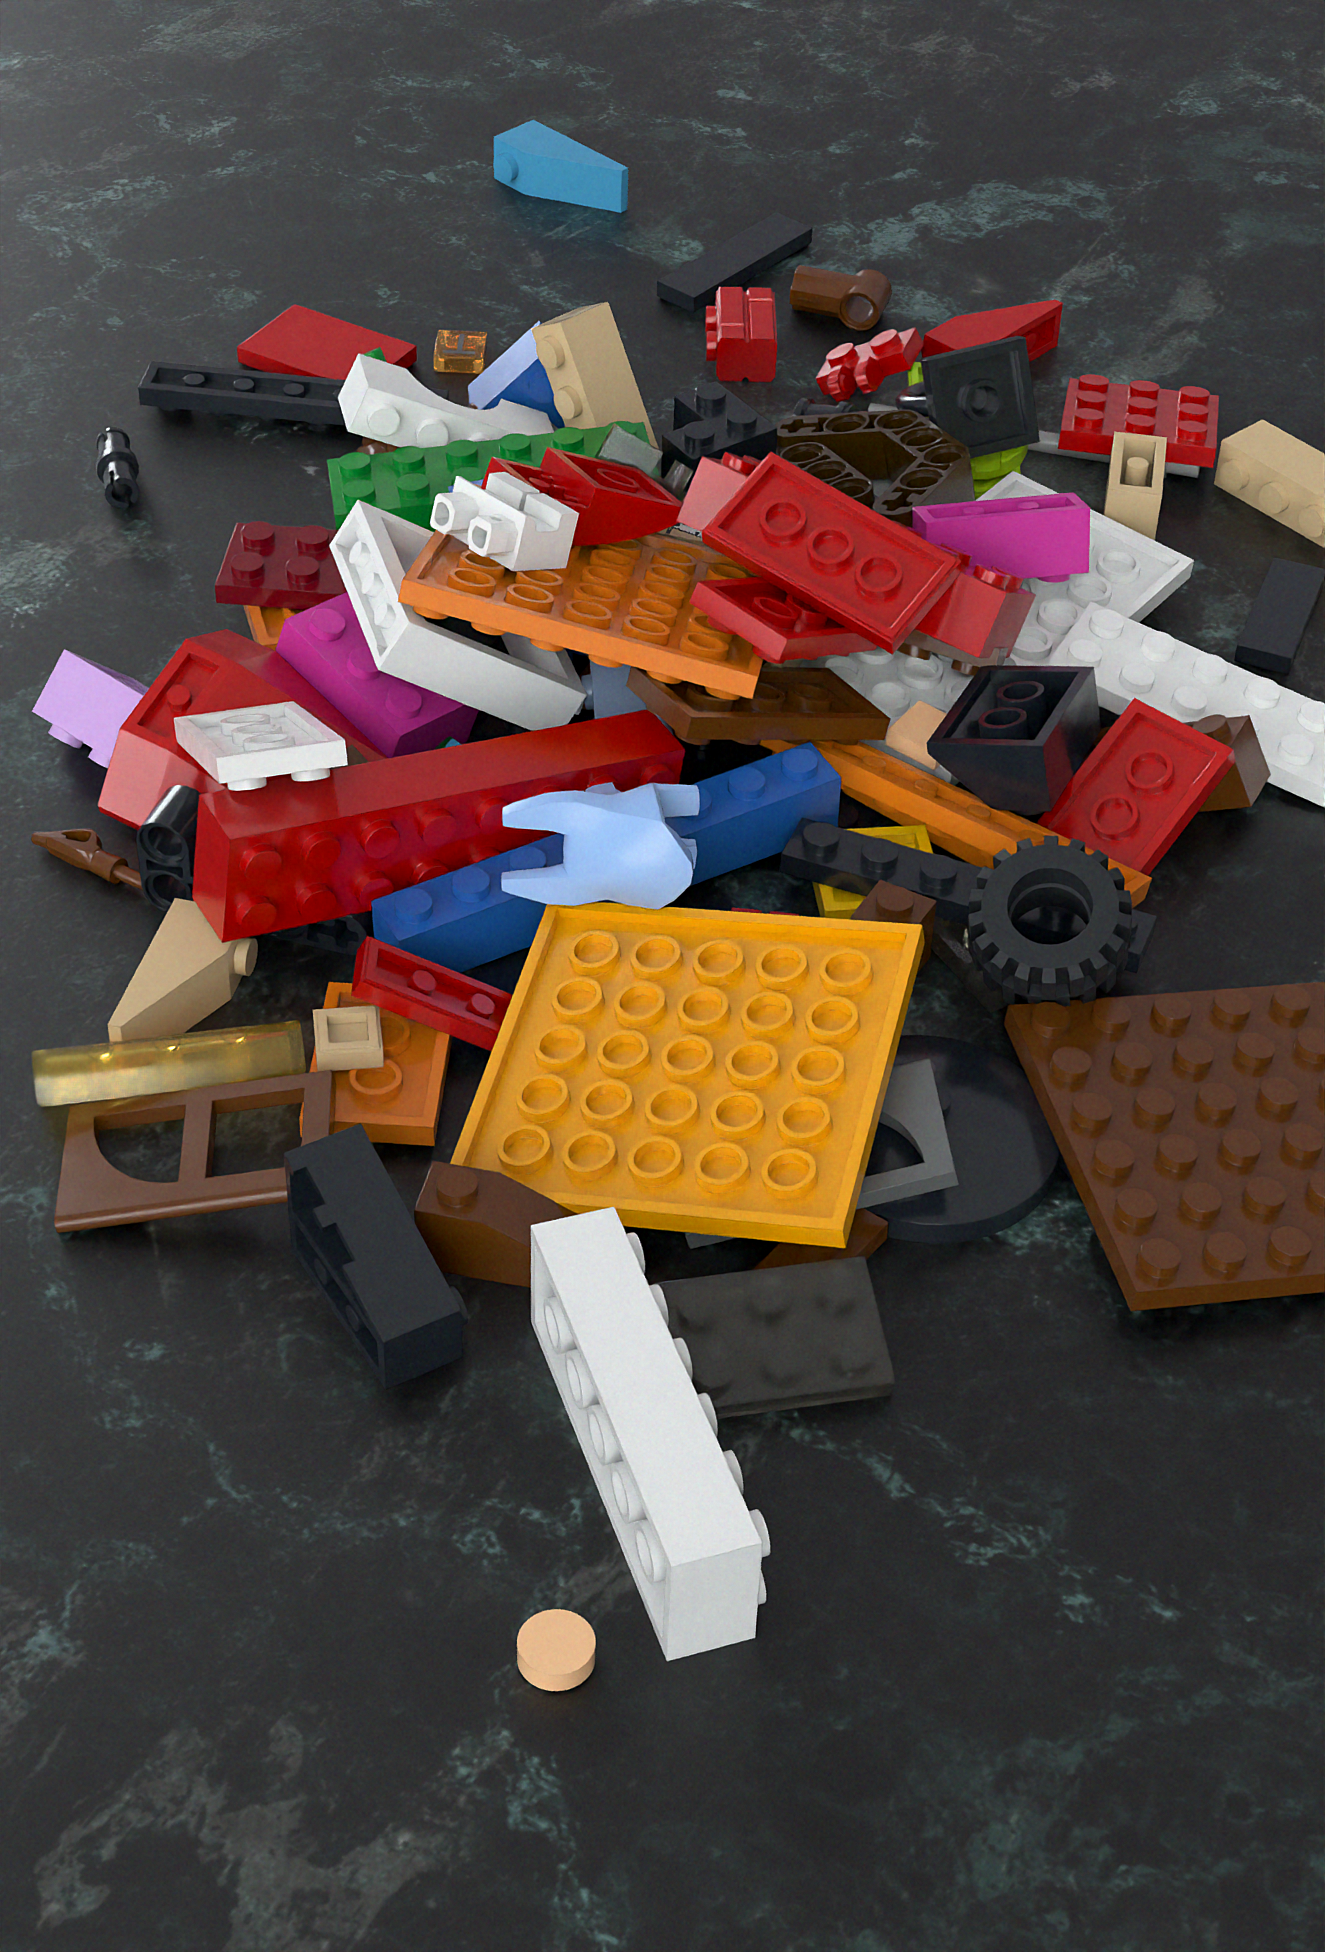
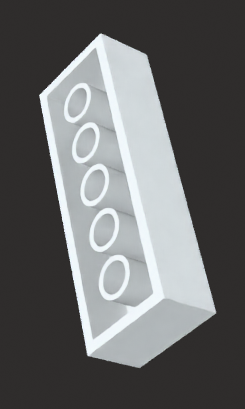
(647, 1434)

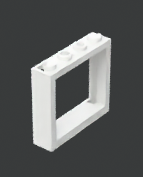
(525, 687)

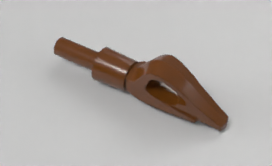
(85, 851)

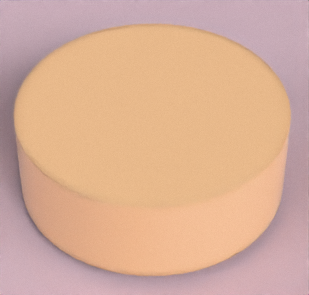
(556, 1650)

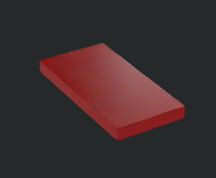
(831, 552)

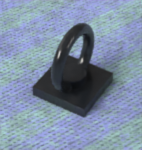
(978, 396)

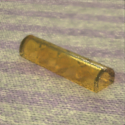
(167, 1063)

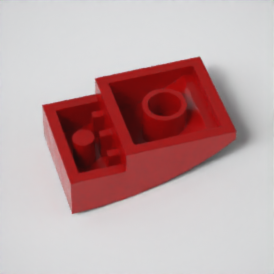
(611, 498)

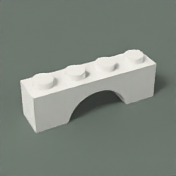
(398, 410)

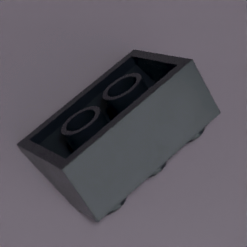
(1019, 734)

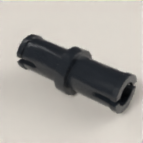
(117, 467)

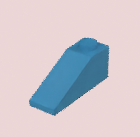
(558, 168)

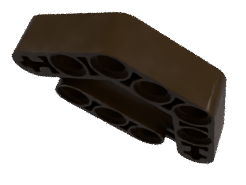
(875, 445)

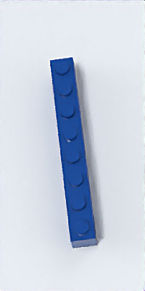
(741, 819)

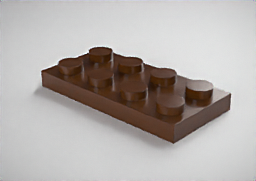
(785, 706)

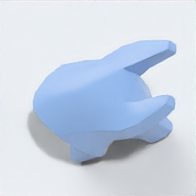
(611, 845)

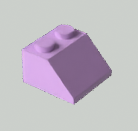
(88, 704)

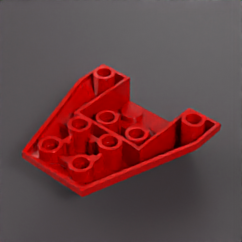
(204, 677)

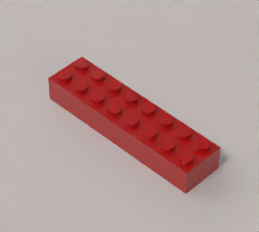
(384, 825)

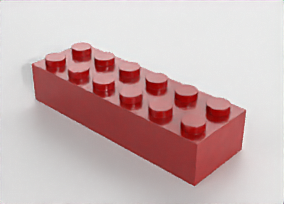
(974, 614)

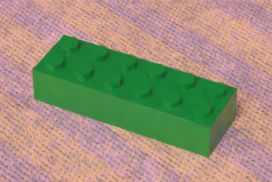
(413, 476)

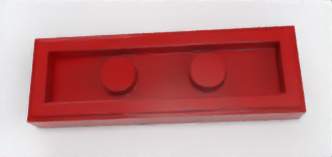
(429, 993)

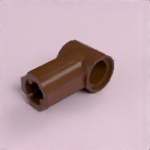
(839, 293)

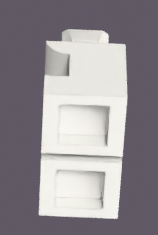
(507, 522)

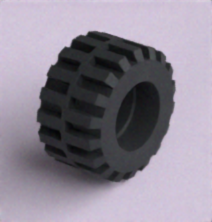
(1057, 878)

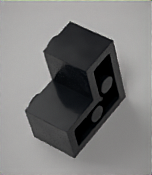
(712, 423)

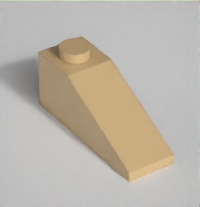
(181, 976)

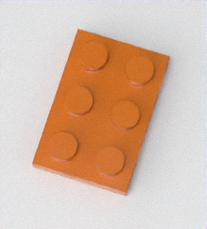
(405, 1095)

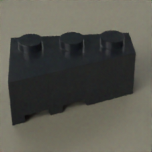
(370, 1258)

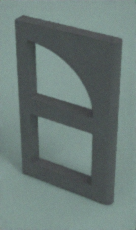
(916, 1113)

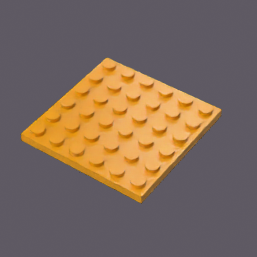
(697, 1067)

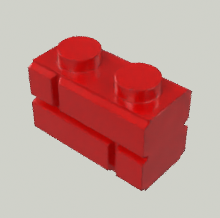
(742, 334)

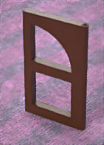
(101, 1196)

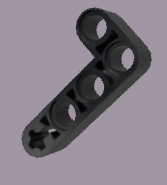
(167, 870)

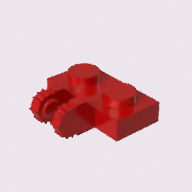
(868, 363)

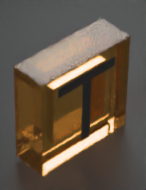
(460, 351)

